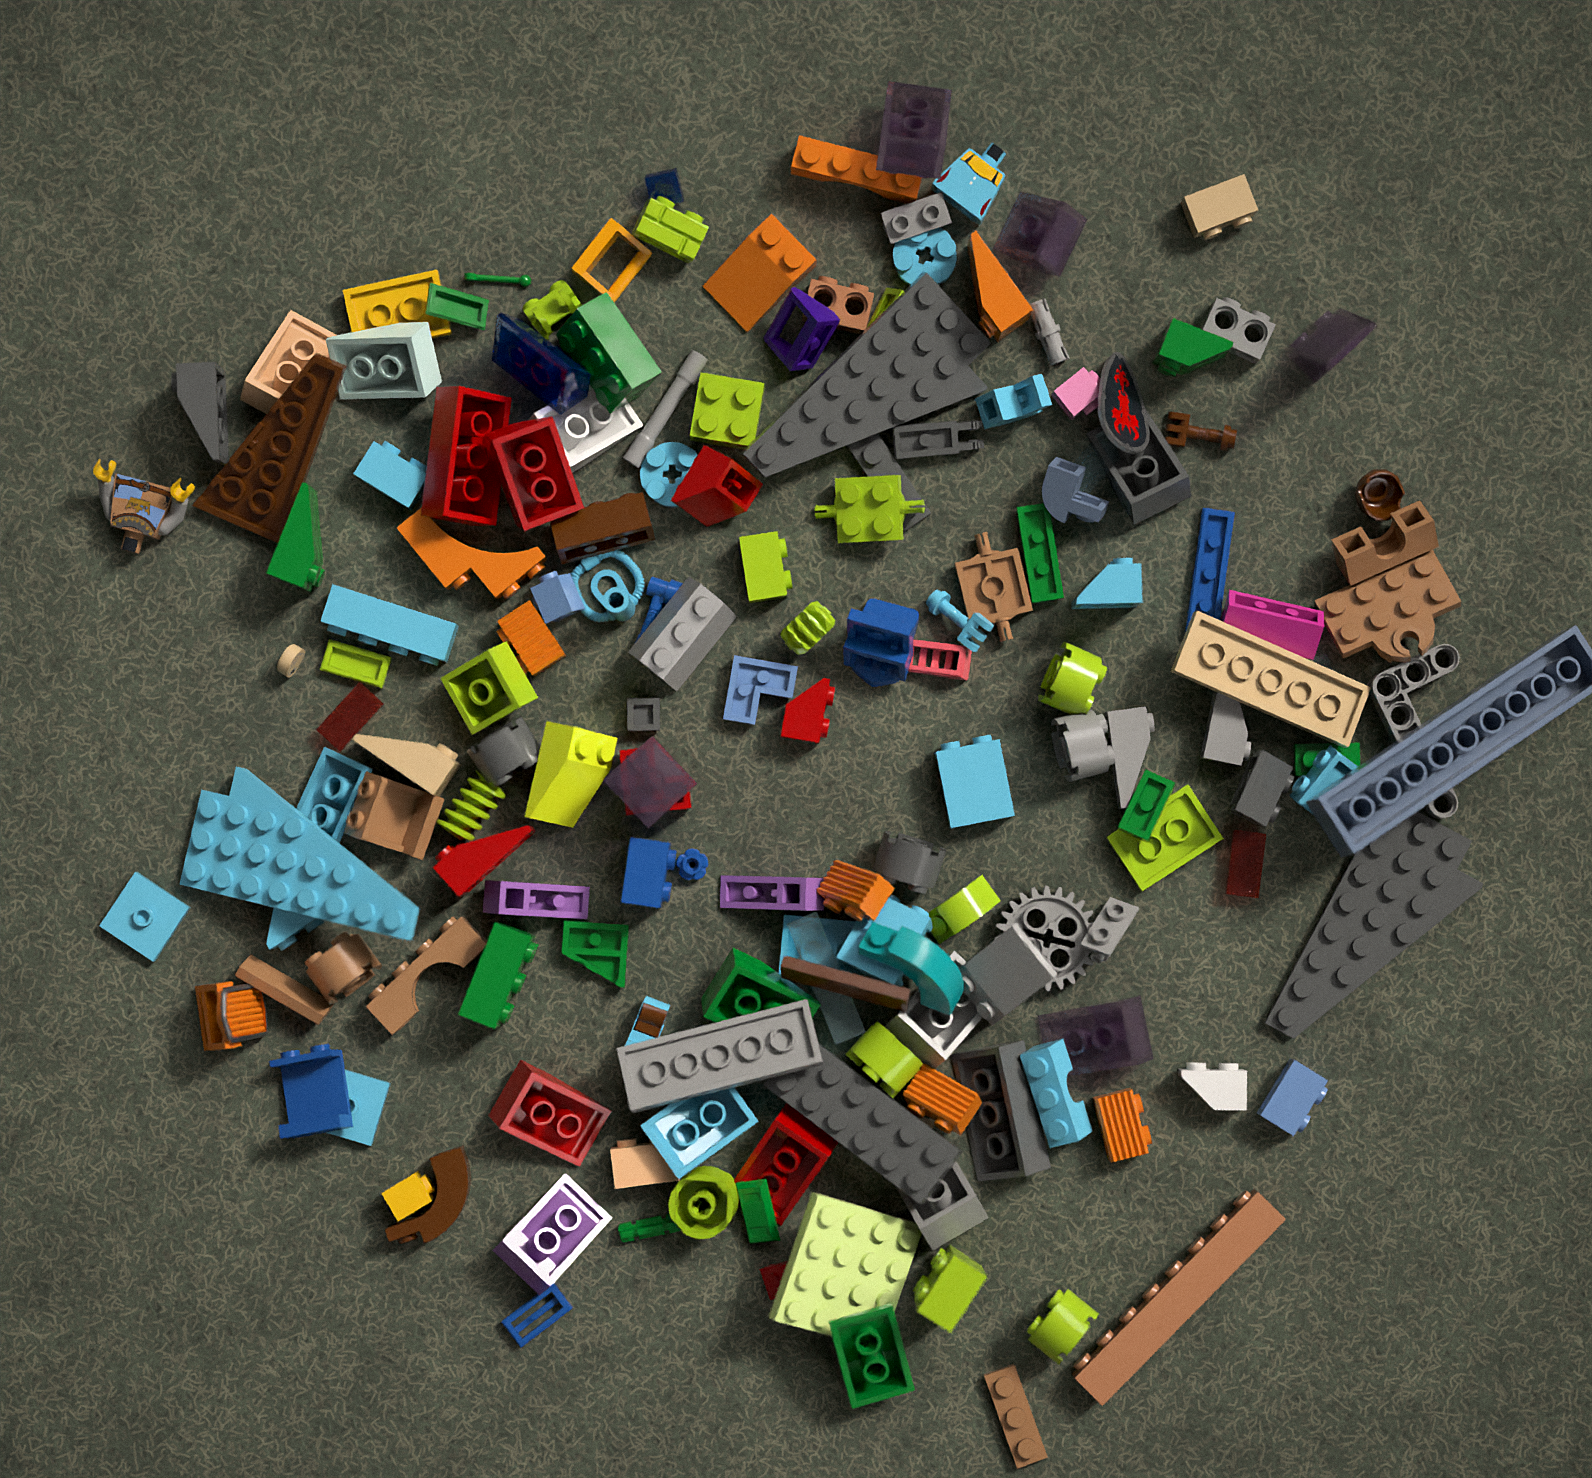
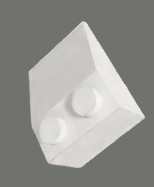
(589, 428)

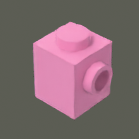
(1078, 393)

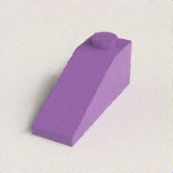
(770, 893)
(536, 899)

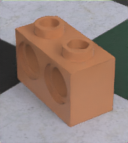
(841, 296)

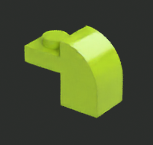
(962, 909)

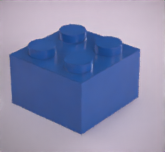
(647, 873)

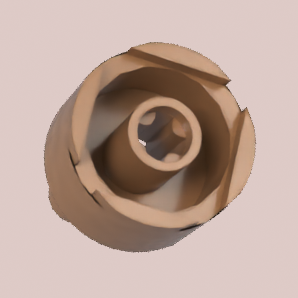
(342, 967)

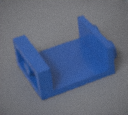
(314, 1092)

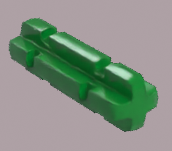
(647, 1228)

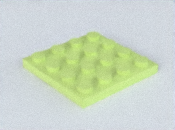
(843, 1263)

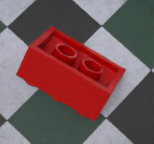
(534, 472)

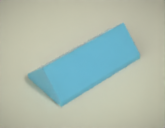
(332, 792)

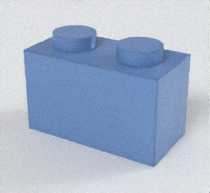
(1293, 1097)

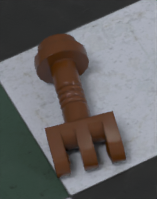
(1184, 430)

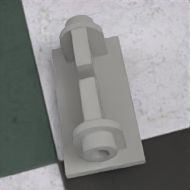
(915, 218)
(1108, 929)

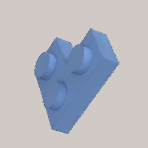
(749, 680)

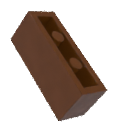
(603, 528)

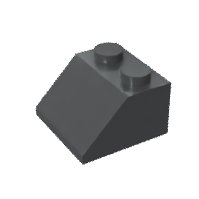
(1261, 788)

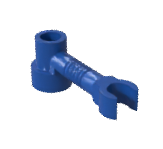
(661, 593)

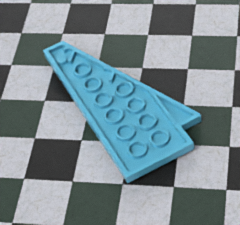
(275, 856)

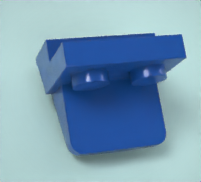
(880, 642)

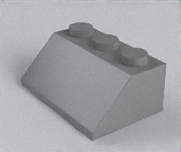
(683, 633)

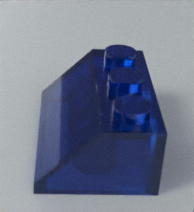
(539, 364)

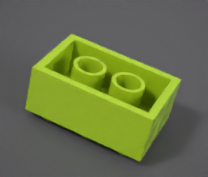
(948, 1287)

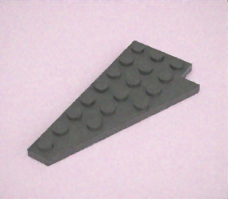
(892, 373)
(1377, 910)

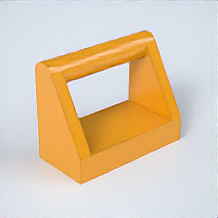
(596, 251)

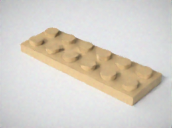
(1270, 679)

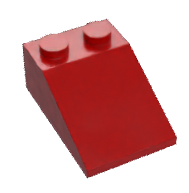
(471, 862)
(549, 1113)
(788, 1159)

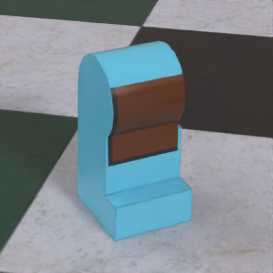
(649, 1021)

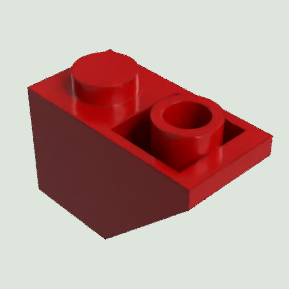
(805, 713)

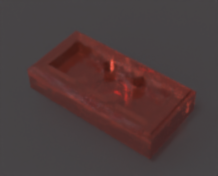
(350, 716)
(1245, 864)

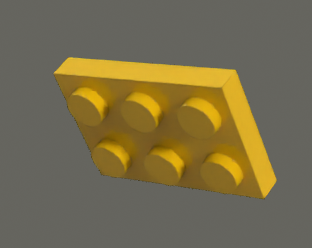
(394, 302)

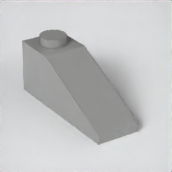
(1225, 732)
(1129, 738)

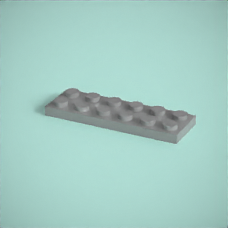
(719, 1056)

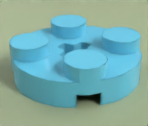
(942, 250)
(657, 462)

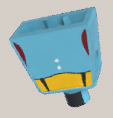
(972, 182)

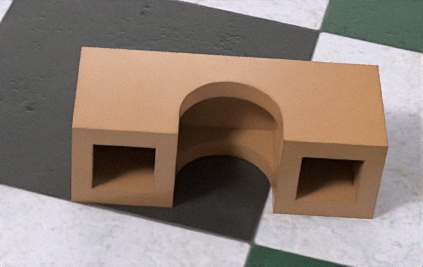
(1408, 537)

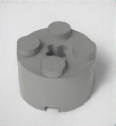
(1082, 745)

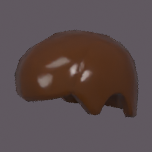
(1379, 494)

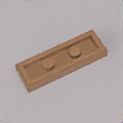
(284, 989)

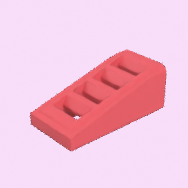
(963, 661)

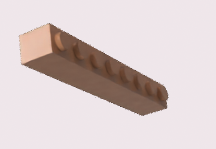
(1178, 1296)

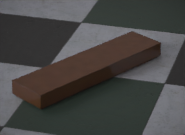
(845, 983)

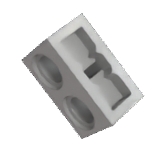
(1240, 321)

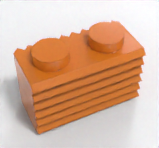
(530, 638)
(854, 890)
(941, 1100)
(1121, 1124)

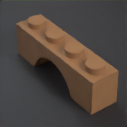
(397, 1002)

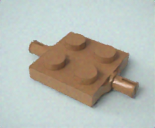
(994, 585)

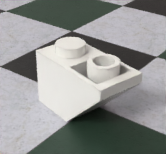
(1218, 1088)

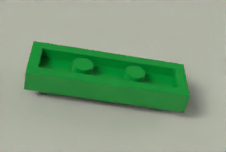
(1039, 553)

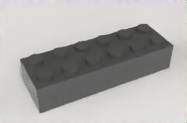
(869, 1124)

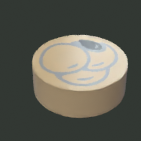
(290, 660)

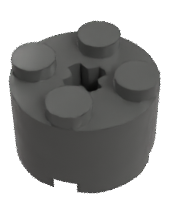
(505, 751)
(909, 861)

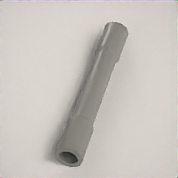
(645, 439)

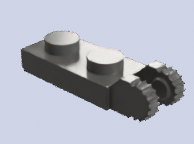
(933, 438)

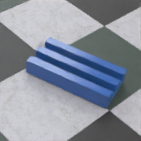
(514, 1331)

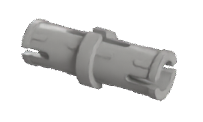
(1048, 332)

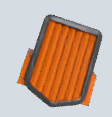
(230, 1014)

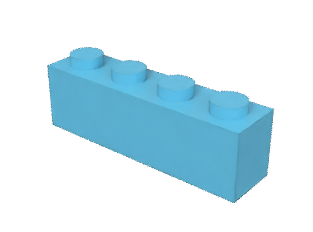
(389, 623)

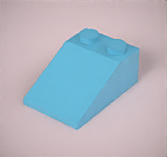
(698, 1128)

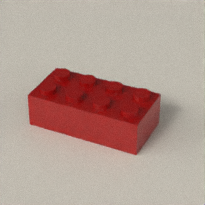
(460, 469)

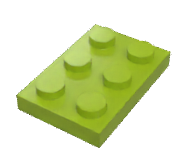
(1178, 837)

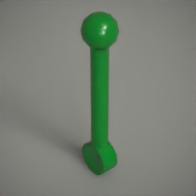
(524, 280)

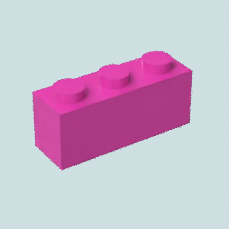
(1276, 622)

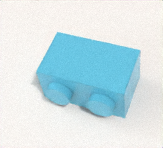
(392, 474)

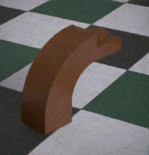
(453, 1183)

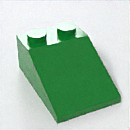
(299, 550)
(747, 987)
(871, 1355)

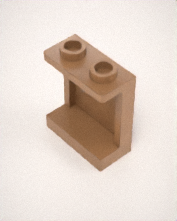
(393, 815)

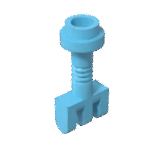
(939, 603)

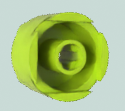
(1072, 680)
(884, 1059)
(688, 1210)
(1061, 1326)

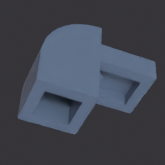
(1063, 496)

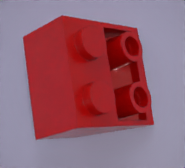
(715, 488)

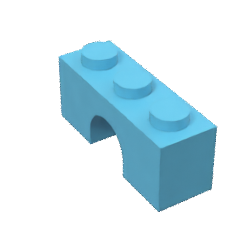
(1047, 1073)

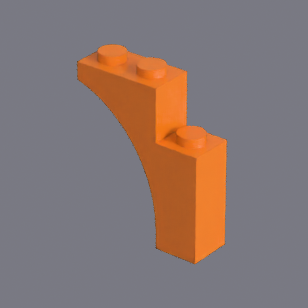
(453, 560)

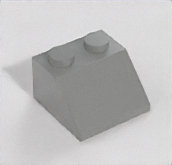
(948, 1210)

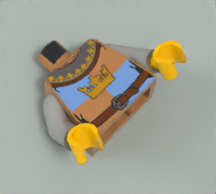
(140, 506)

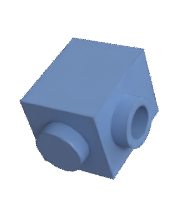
(556, 597)

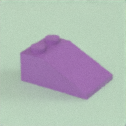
(552, 1234)

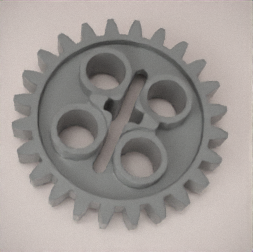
(1054, 909)

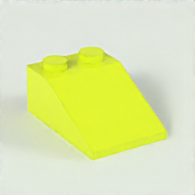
(568, 773)

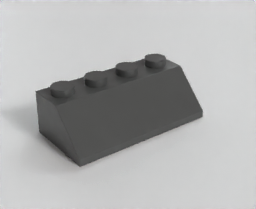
(1006, 1128)

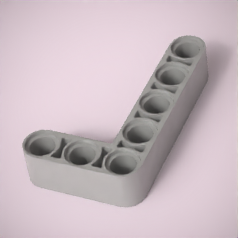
(1398, 698)

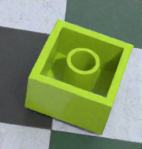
(726, 411)
(489, 687)

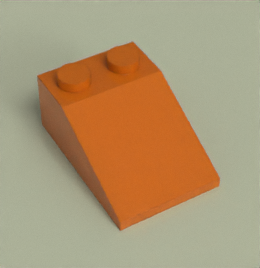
(760, 273)
(997, 297)

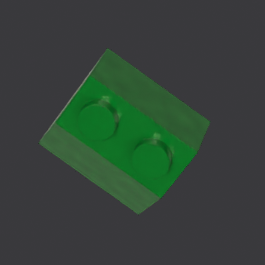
(1188, 348)

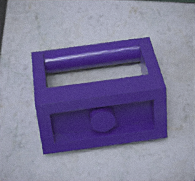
(812, 337)

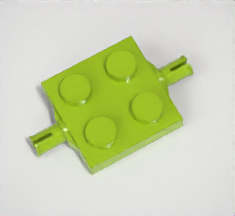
(869, 509)

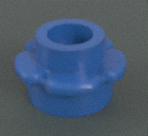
(686, 871)

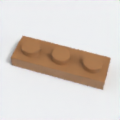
(1015, 1416)

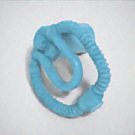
(617, 600)

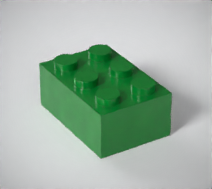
(608, 350)
(499, 975)

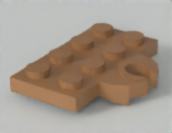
(1390, 608)

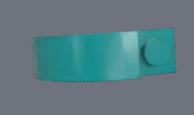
(919, 959)

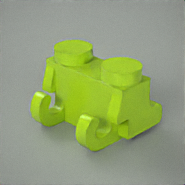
(551, 307)

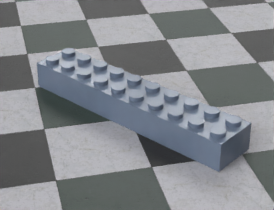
(1455, 742)

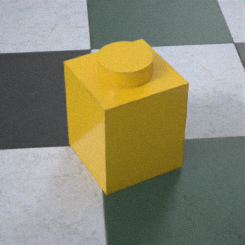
(409, 1195)

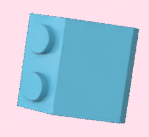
(1114, 587)

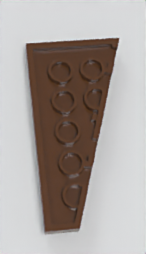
(275, 458)

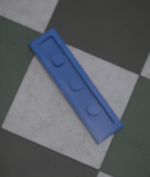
(1210, 563)

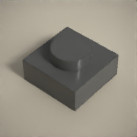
(643, 714)

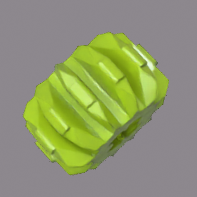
(807, 628)

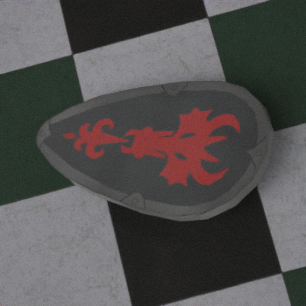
(1122, 406)

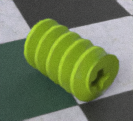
(471, 808)

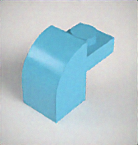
(1013, 402)

